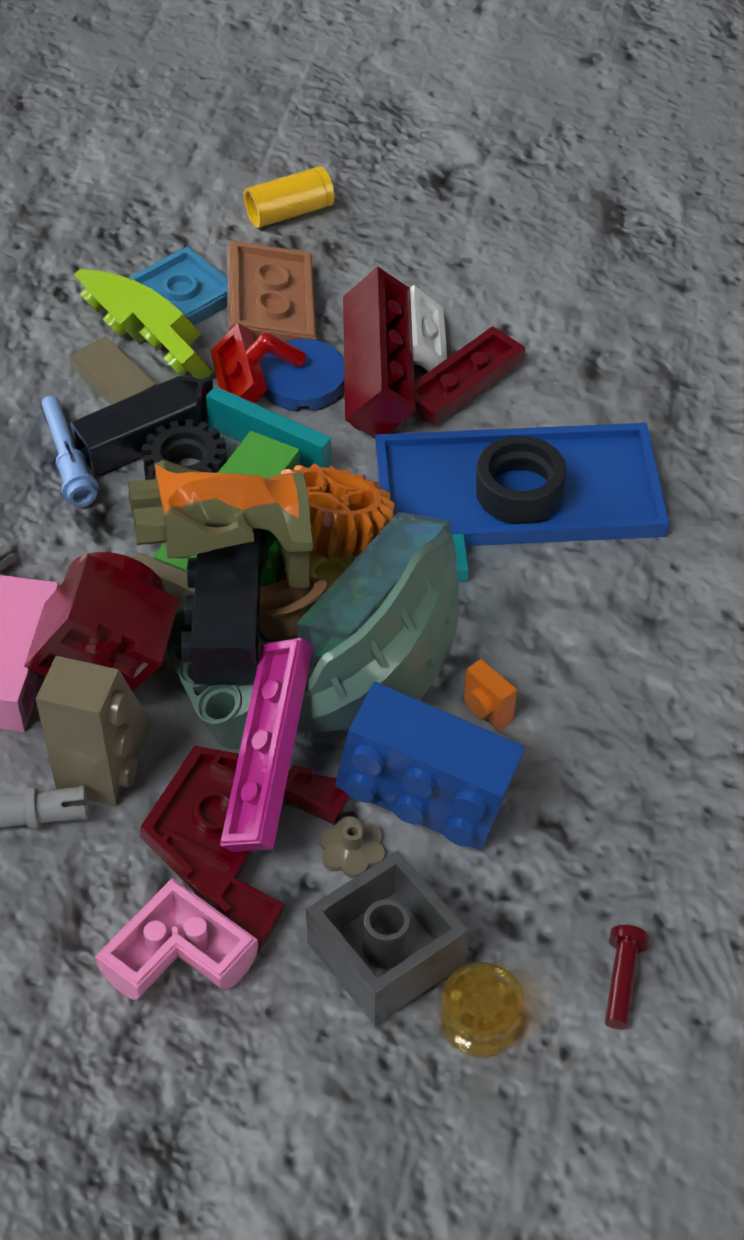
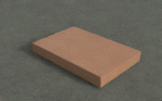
(271, 291)

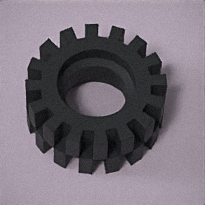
(182, 443)

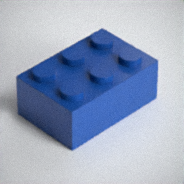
(427, 766)

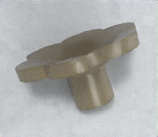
(351, 846)

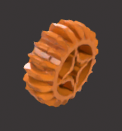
(343, 510)

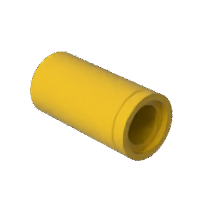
(288, 196)

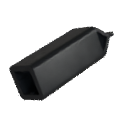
(120, 430)

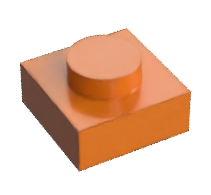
(489, 695)

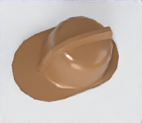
(284, 606)

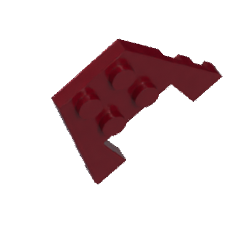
(189, 826)

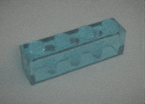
(366, 582)

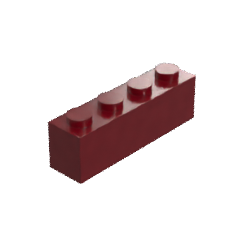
(378, 354)

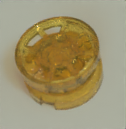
(481, 1012)

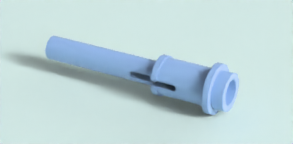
(78, 485)

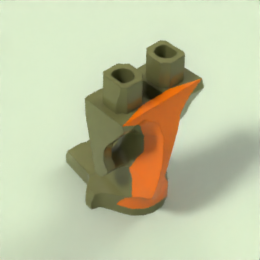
(218, 510)

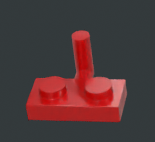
(238, 361)

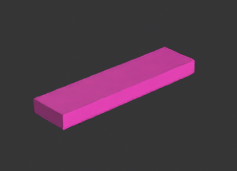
(267, 746)

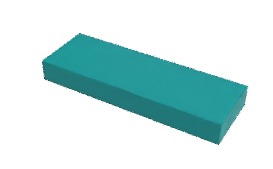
(238, 417)

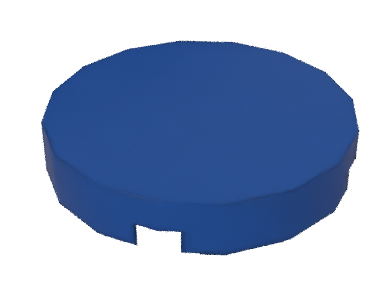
(312, 384)

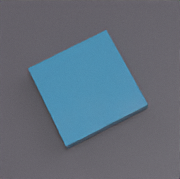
(187, 283)

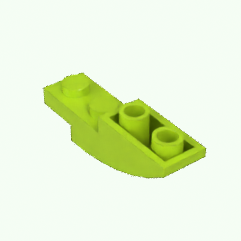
(144, 316)

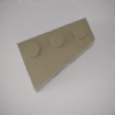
(91, 728)

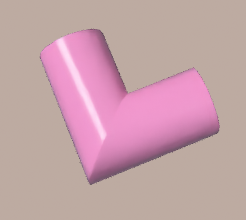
(172, 928)

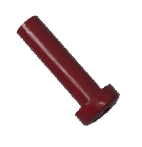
(628, 942)

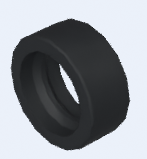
(527, 454)

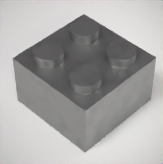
(386, 937)

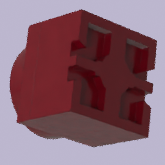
(106, 615)

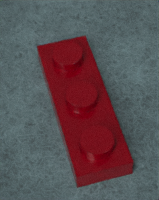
(466, 374)

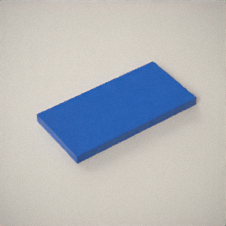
(607, 491)

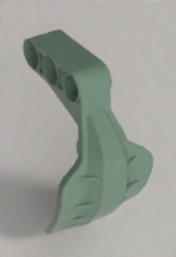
(397, 647)

